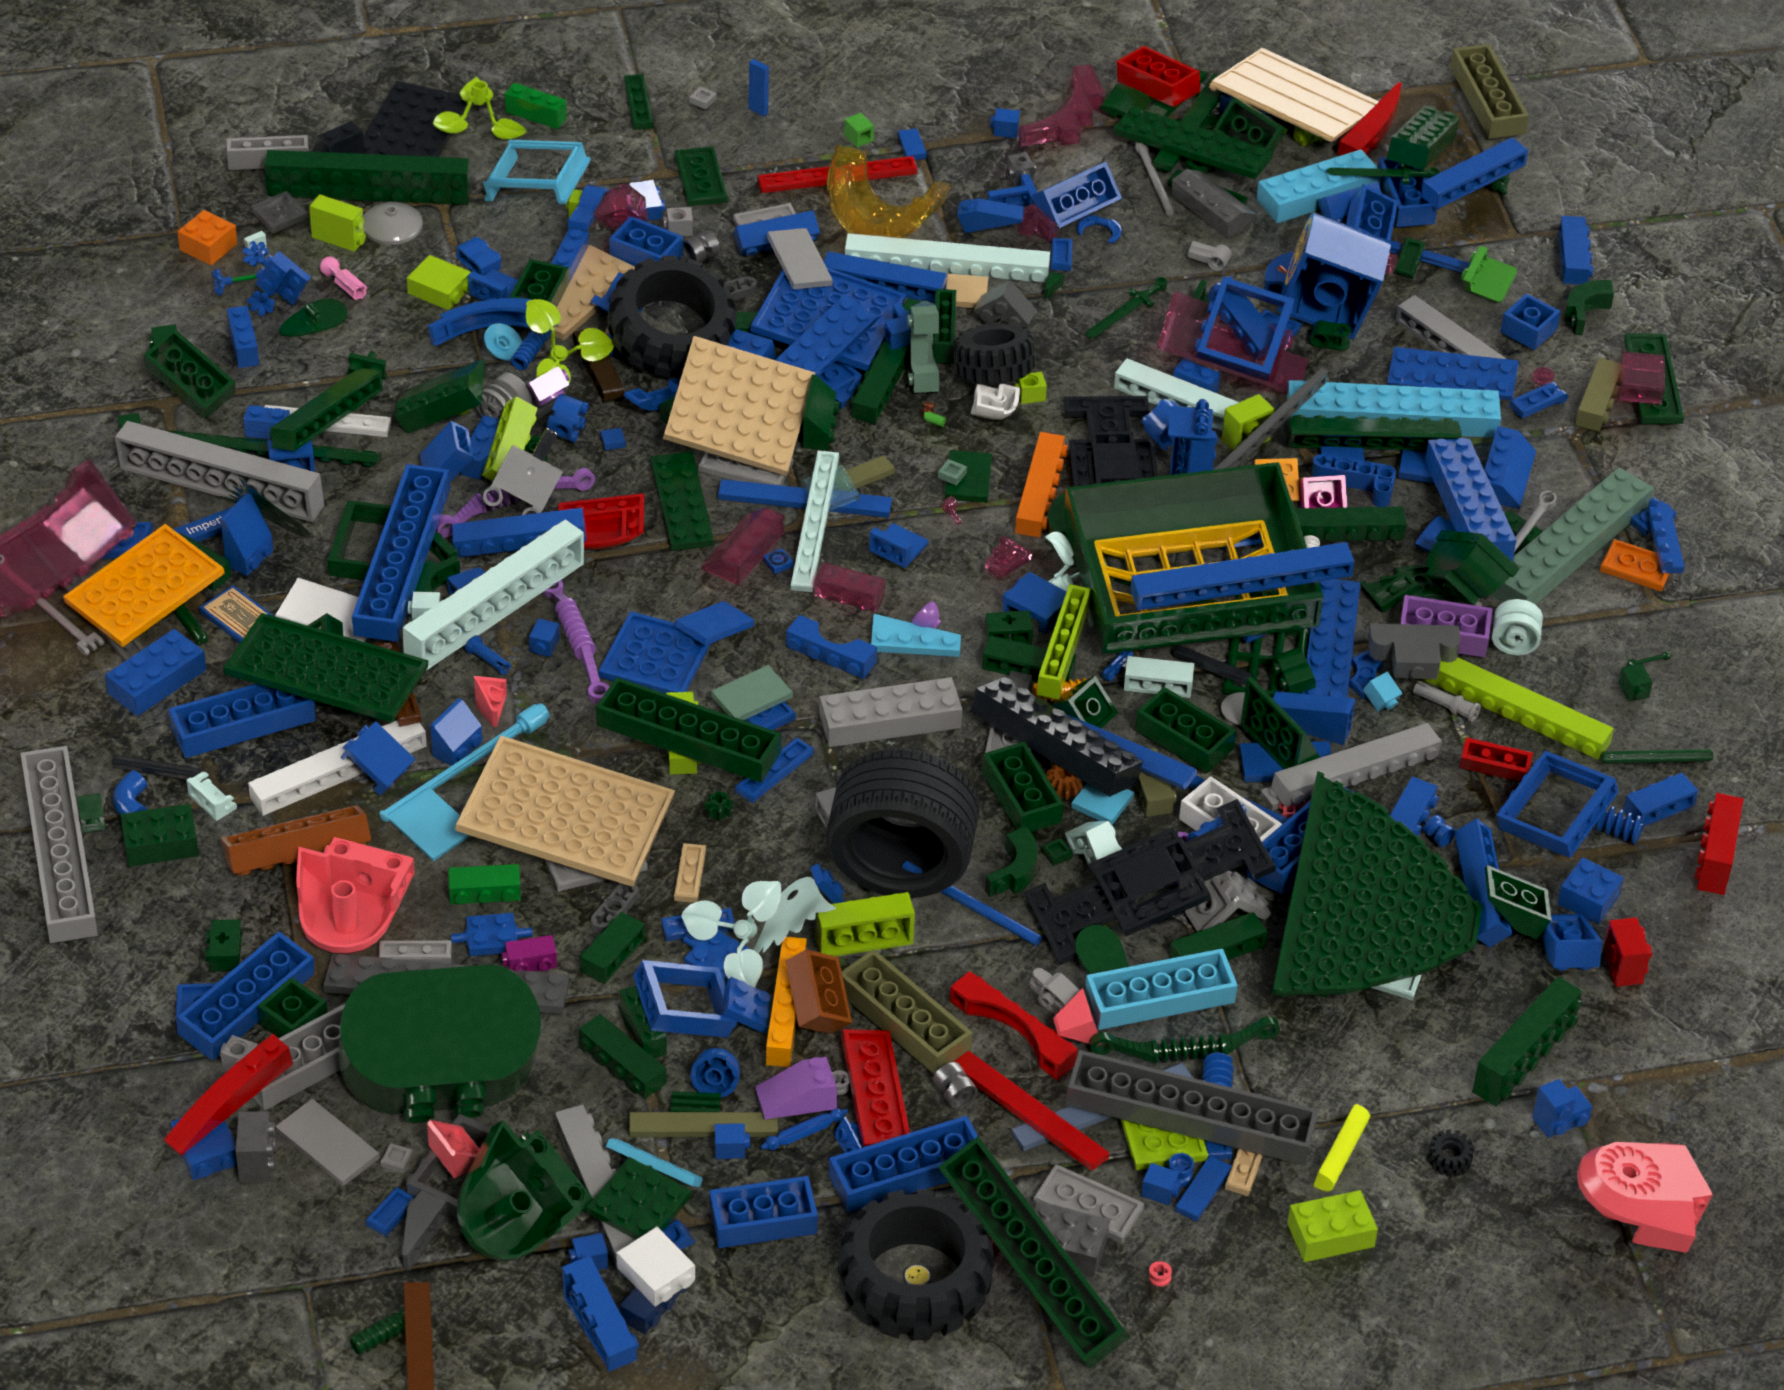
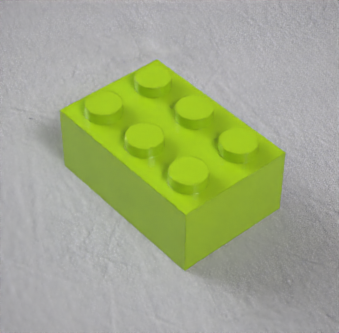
(1332, 1226)

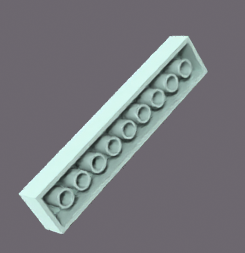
(495, 594)

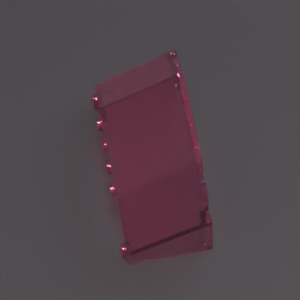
(61, 540)

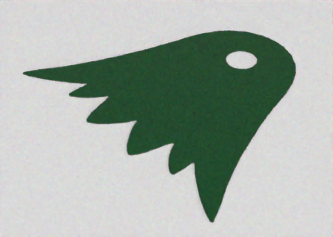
(268, 510)

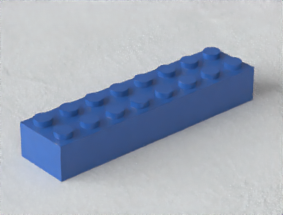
(1468, 492)

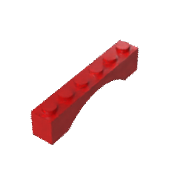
(978, 998)

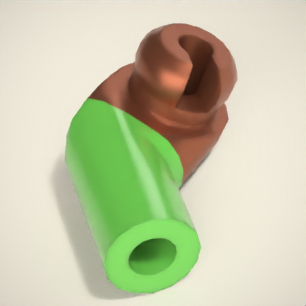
(930, 416)

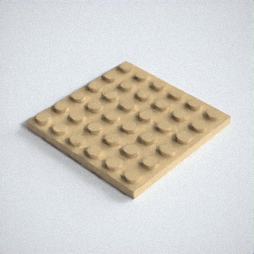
(739, 406)

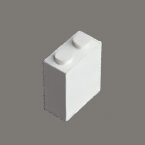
(656, 1266)

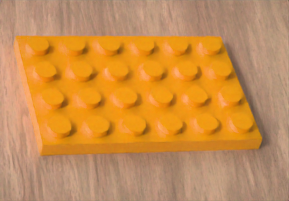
(143, 585)

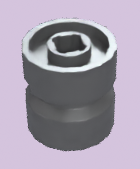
(701, 247)
(955, 1085)

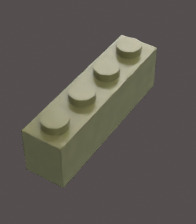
(1599, 395)

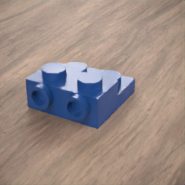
(282, 277)

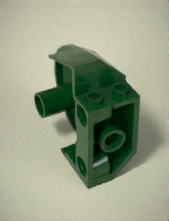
(517, 1195)

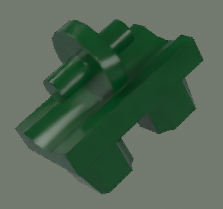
(368, 362)

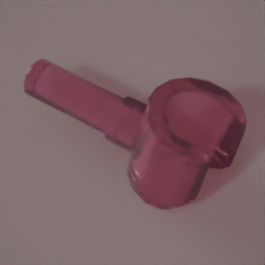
(949, 507)

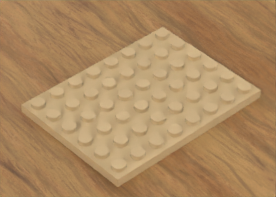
(565, 811)

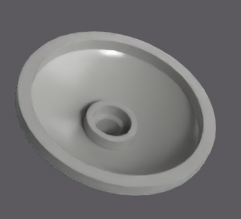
(392, 223)

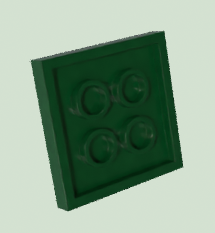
(638, 1200)

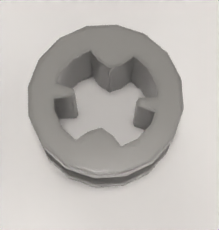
(841, 1076)

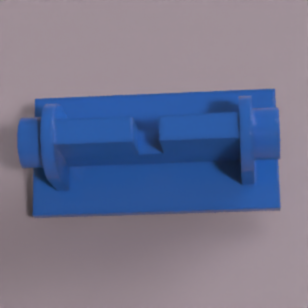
(848, 1136)

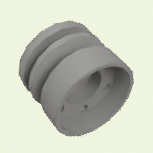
(500, 391)

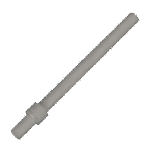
(1142, 149)

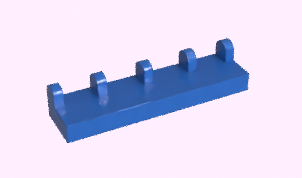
(1665, 537)

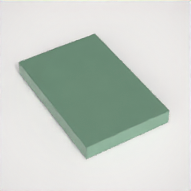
(752, 693)

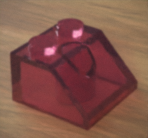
(620, 205)

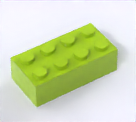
(866, 925)

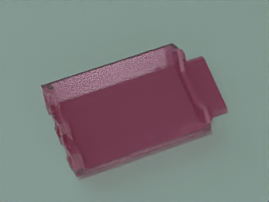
(1183, 329)

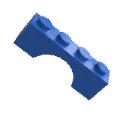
(853, 657)

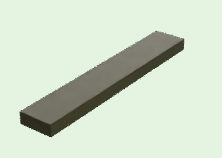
(698, 1123)

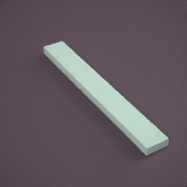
(814, 521)

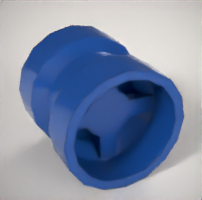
(1436, 828)
(1184, 1165)

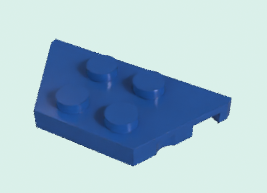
(842, 380)

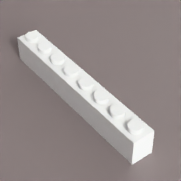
(321, 771)

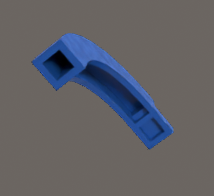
(476, 316)

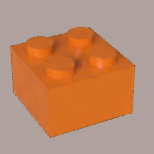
(207, 237)

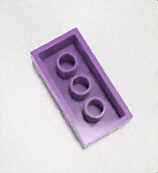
(1472, 620)

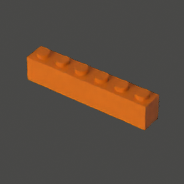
(1040, 484)

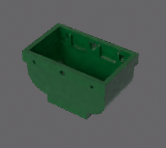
(1467, 566)

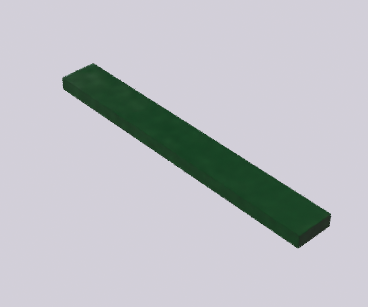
(1195, 116)

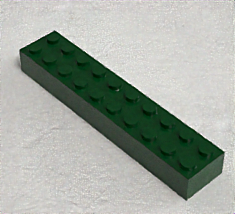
(368, 177)
(1034, 1252)

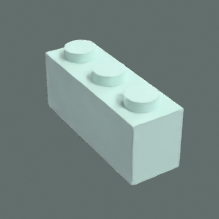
(1152, 675)

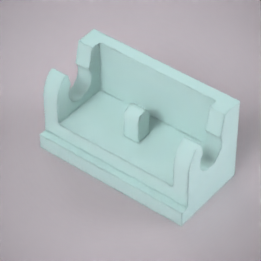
(210, 797)

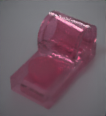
(1035, 222)

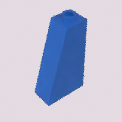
(1319, 715)

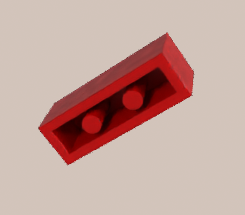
(1495, 759)

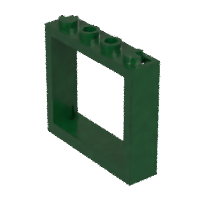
(353, 512)

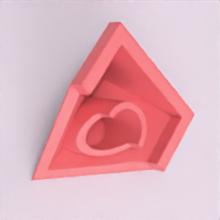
(490, 697)
(1076, 1019)

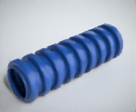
(529, 349)

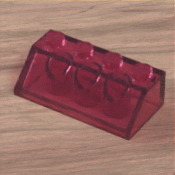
(746, 545)

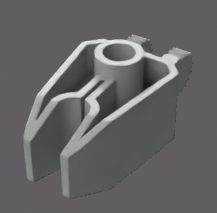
(1053, 990)

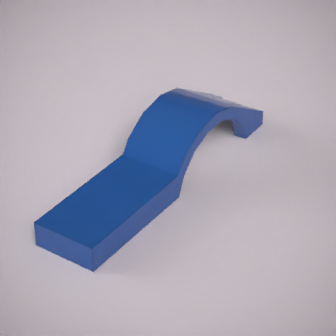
(584, 213)

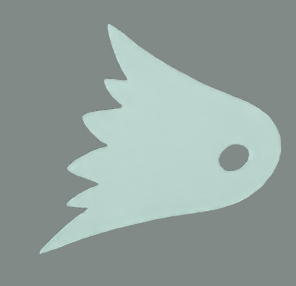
(793, 912)

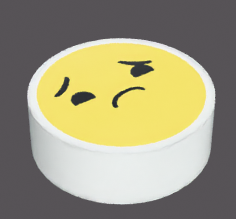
(917, 1275)

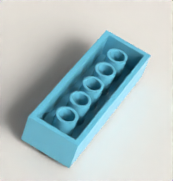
(1299, 190)
(1160, 989)

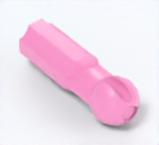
(343, 278)

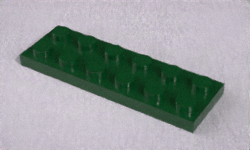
(1671, 409)
(682, 501)

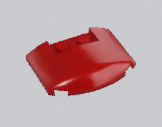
(610, 519)

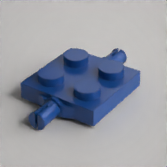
(489, 933)
(712, 951)

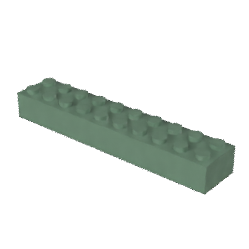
(1575, 537)

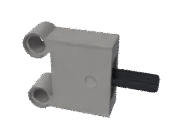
(527, 475)

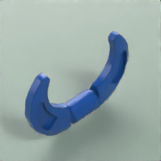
(1090, 220)

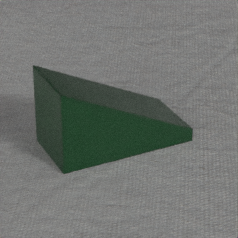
(1054, 282)

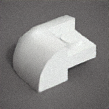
(995, 403)

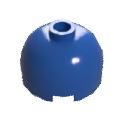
(715, 1072)

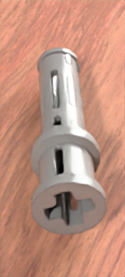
(1456, 704)

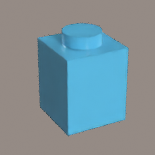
(1383, 692)

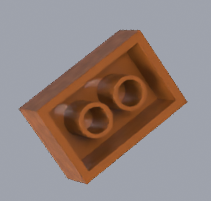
(818, 991)

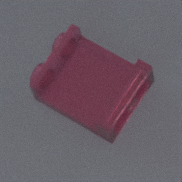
(1642, 377)

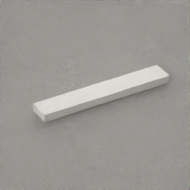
(356, 423)

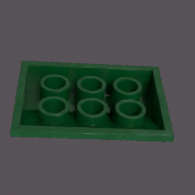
(441, 397)
(1274, 729)

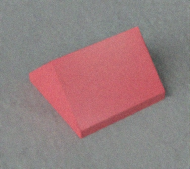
(452, 1146)

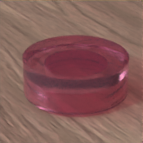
(1543, 376)

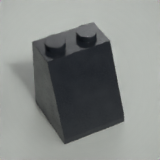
(342, 139)

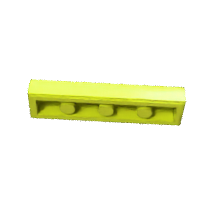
(1342, 1148)

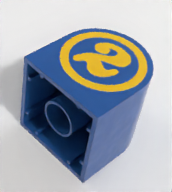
(1335, 273)

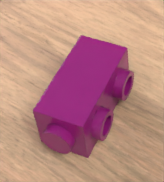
(530, 954)

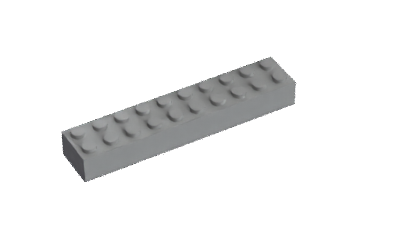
(217, 468)
(58, 844)

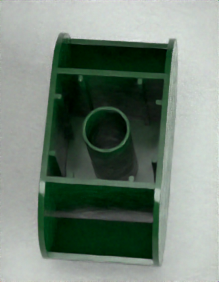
(438, 1040)

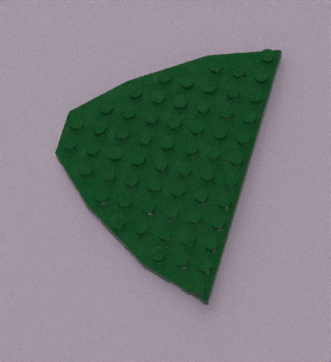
(1368, 901)

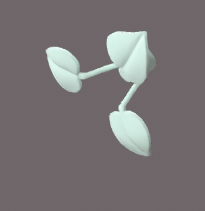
(1065, 552)
(703, 921)

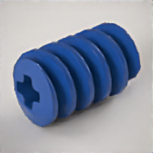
(1621, 825)
(1218, 1069)

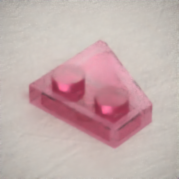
(1007, 558)

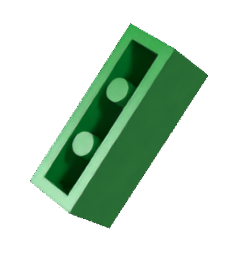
(535, 105)
(484, 884)

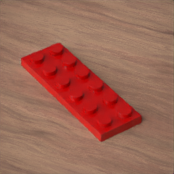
(874, 1085)

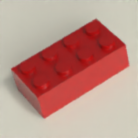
(1158, 76)
(1718, 843)

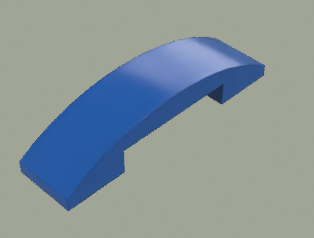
(652, 399)

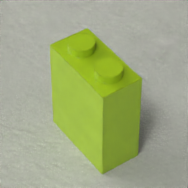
(337, 223)
(438, 282)

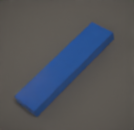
(790, 758)

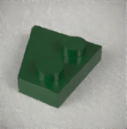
(1390, 589)

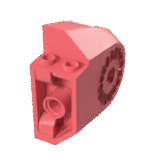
(349, 894)
(1647, 1187)

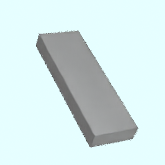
(417, 950)

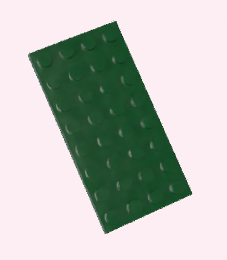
(326, 667)

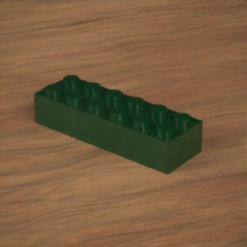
(1423, 137)
(1527, 1041)

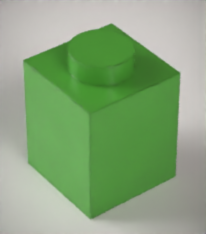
(859, 130)

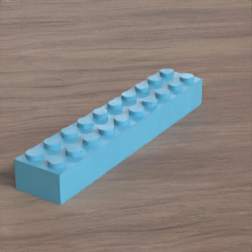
(1474, 409)

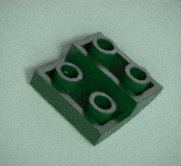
(1123, 98)

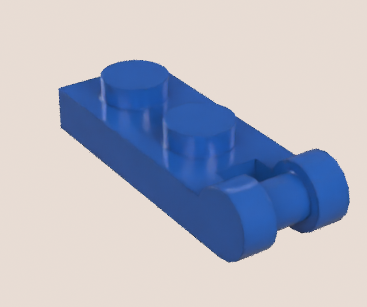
(1538, 399)

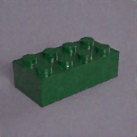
(189, 373)
(1185, 729)
(1022, 787)

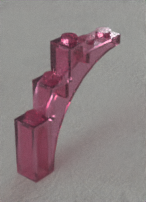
(1077, 113)

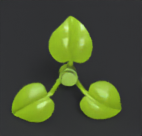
(478, 93)
(593, 342)

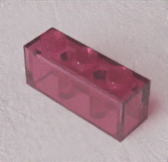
(850, 587)

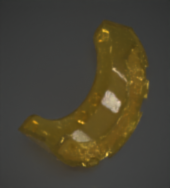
(864, 211)

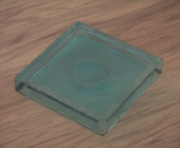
(843, 489)

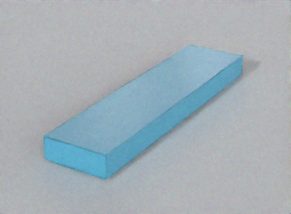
(656, 1162)

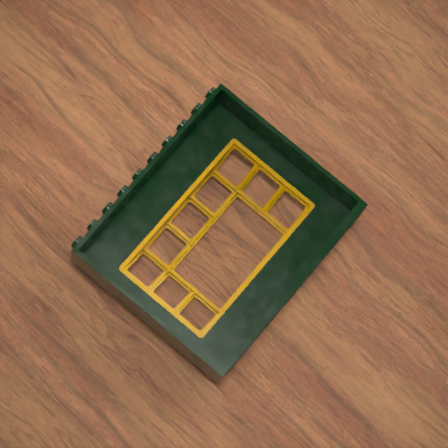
(1180, 516)

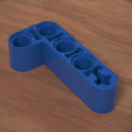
(1359, 475)

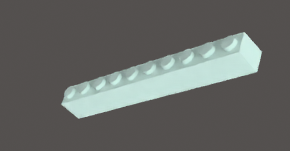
(953, 257)

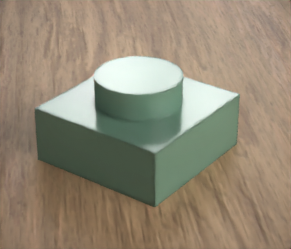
(952, 472)

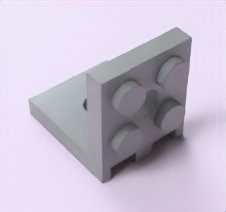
(1228, 893)

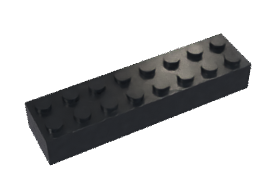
(1057, 736)

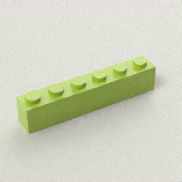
(1063, 641)

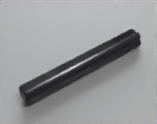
(1211, 664)
(154, 767)

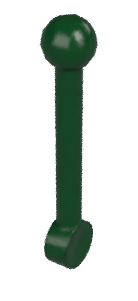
(1666, 655)

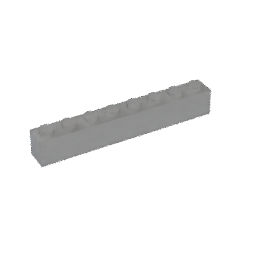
(1358, 763)
(590, 1166)

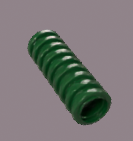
(378, 1333)

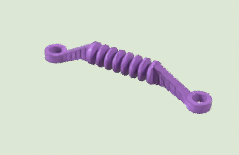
(477, 504)
(578, 638)

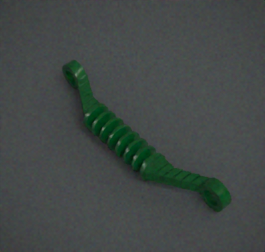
(1151, 1051)

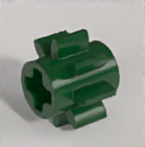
(719, 805)

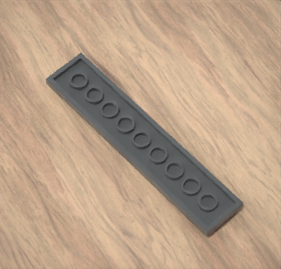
(348, 971)

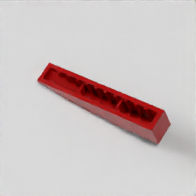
(1373, 126)
(231, 1093)

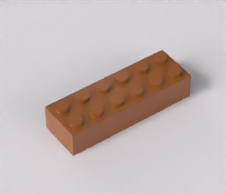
(280, 842)

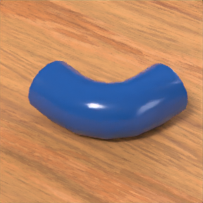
(126, 793)

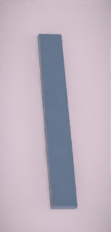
(1029, 1138)

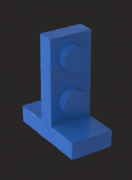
(1016, 195)

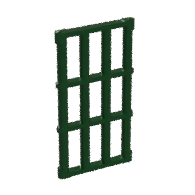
(1255, 657)

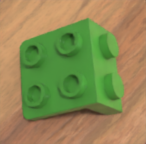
(1488, 276)

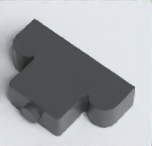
(1414, 648)

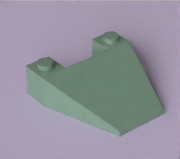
(923, 324)

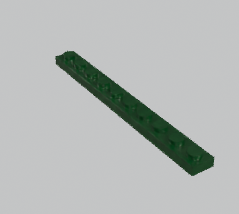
(325, 453)

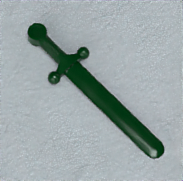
(1406, 172)
(1139, 298)

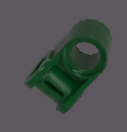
(1329, 335)

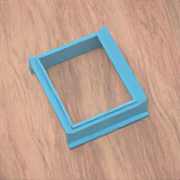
(564, 183)

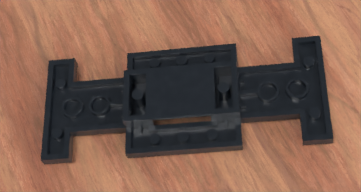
(1110, 440)
(1145, 869)

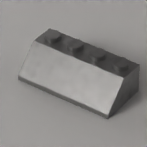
(1211, 202)

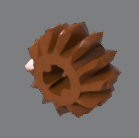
(1064, 782)

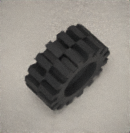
(1453, 1142)

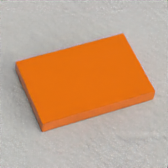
(1634, 565)

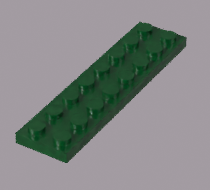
(1193, 142)

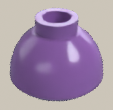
(927, 616)

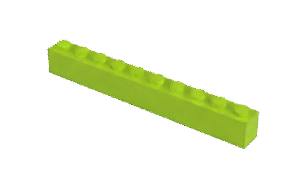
(1524, 707)

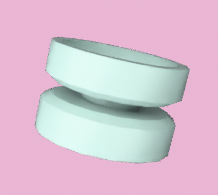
(1517, 627)

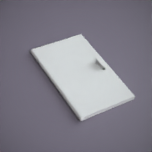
(311, 601)

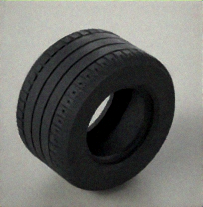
(908, 787)

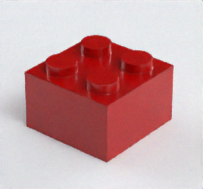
(1627, 951)

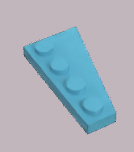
(905, 637)

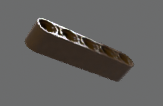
(602, 375)

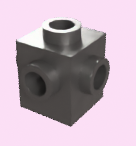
(1020, 165)

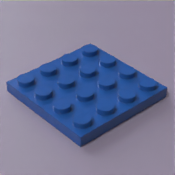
(653, 655)

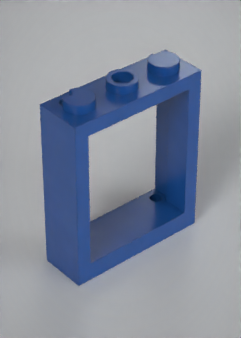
(664, 1020)

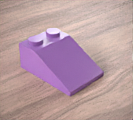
(799, 1090)

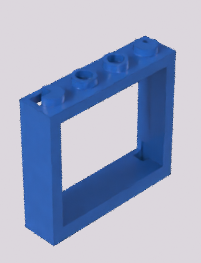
(1231, 362)
(1585, 821)

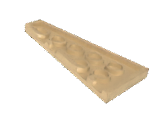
(591, 278)

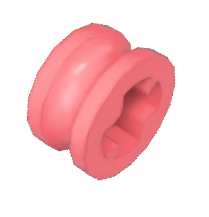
(1158, 1280)

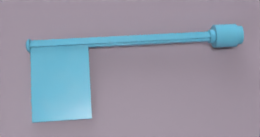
(427, 817)

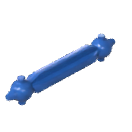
(804, 1129)

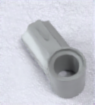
(1216, 257)

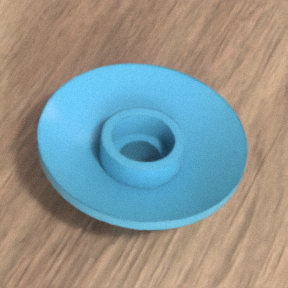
(502, 341)

